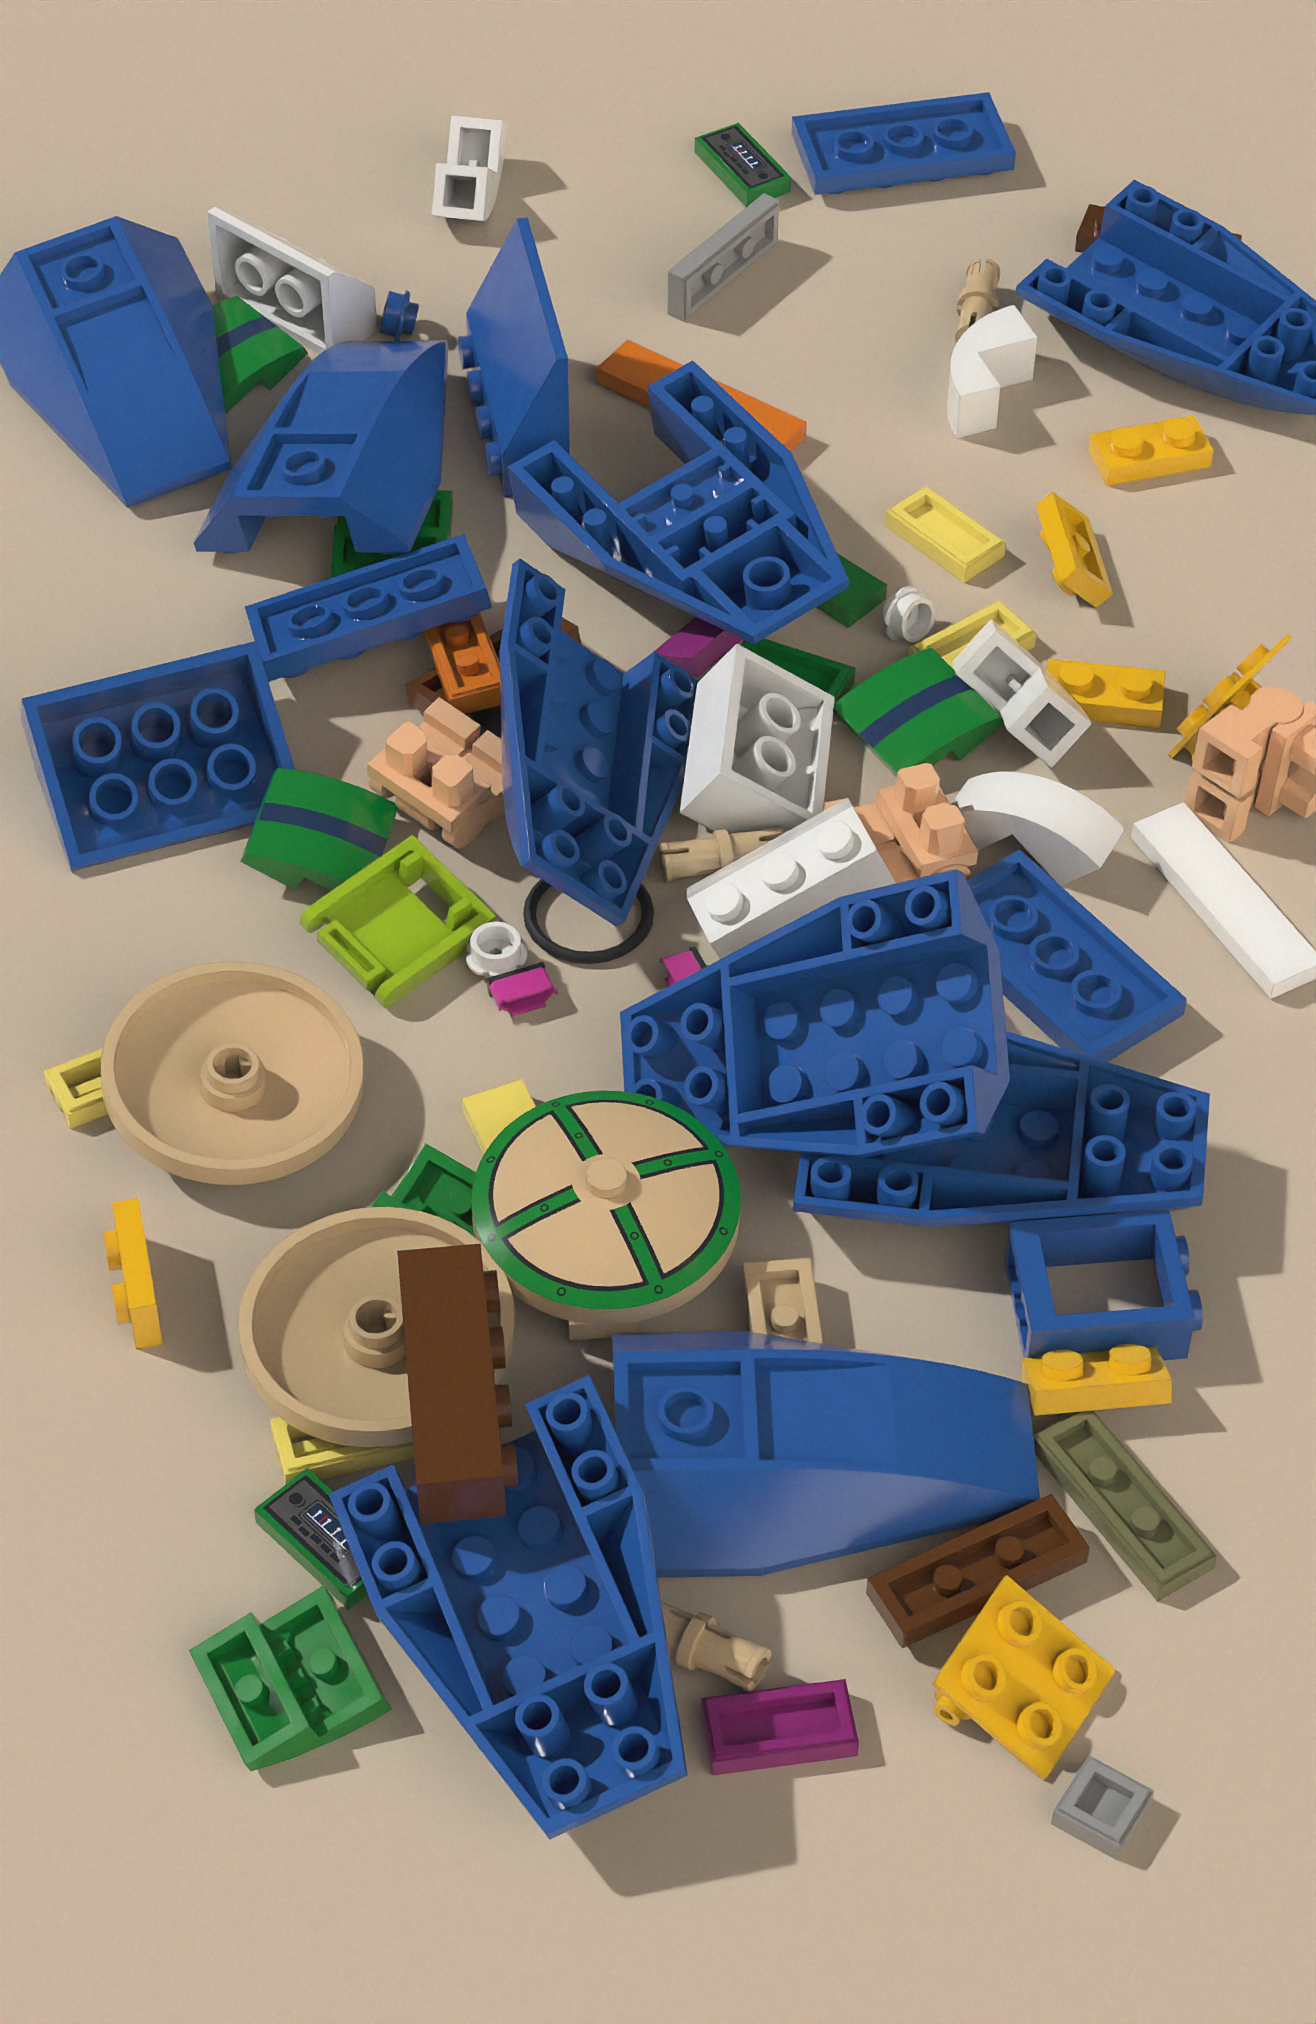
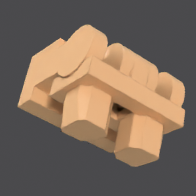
(1254, 759)
(443, 773)
(917, 827)

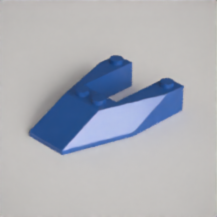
(717, 537)

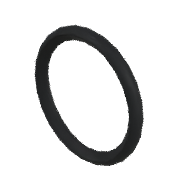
(586, 957)

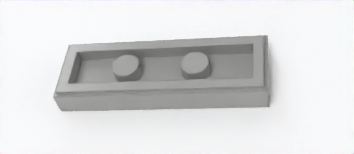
(723, 257)

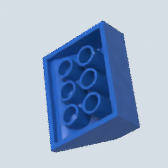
(516, 358)
(156, 754)

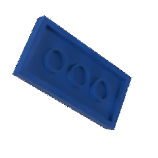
(902, 143)
(367, 608)
(1068, 966)

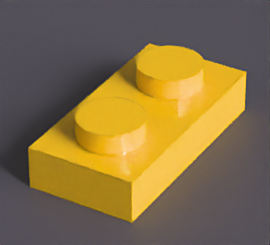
(1150, 450)
(1073, 550)
(1113, 691)
(135, 1296)
(1096, 1380)

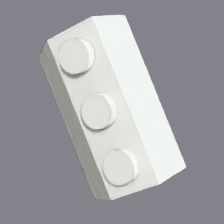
(289, 285)
(756, 747)
(788, 879)

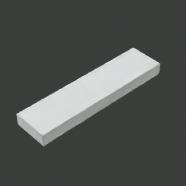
(1226, 899)

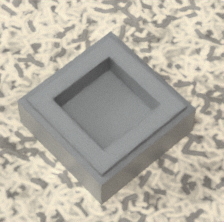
(1102, 1807)

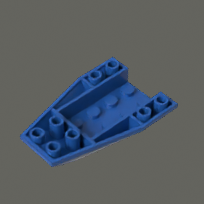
(1187, 303)
(118, 355)
(347, 441)
(585, 751)
(839, 1030)
(1060, 1145)
(810, 1450)
(537, 1619)

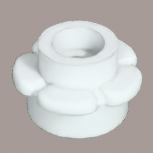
(908, 615)
(495, 949)

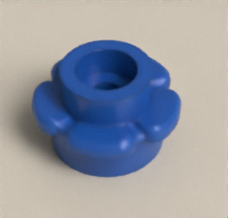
(398, 315)

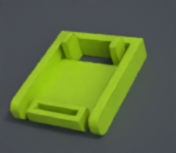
(386, 930)

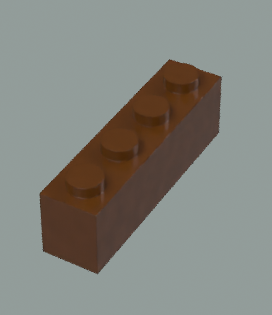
(452, 1384)

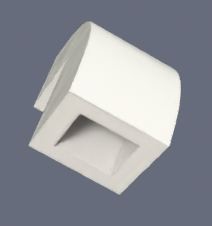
(473, 169)
(987, 357)
(1025, 693)
(1051, 821)

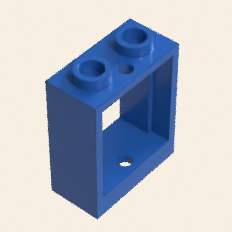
(1100, 1239)

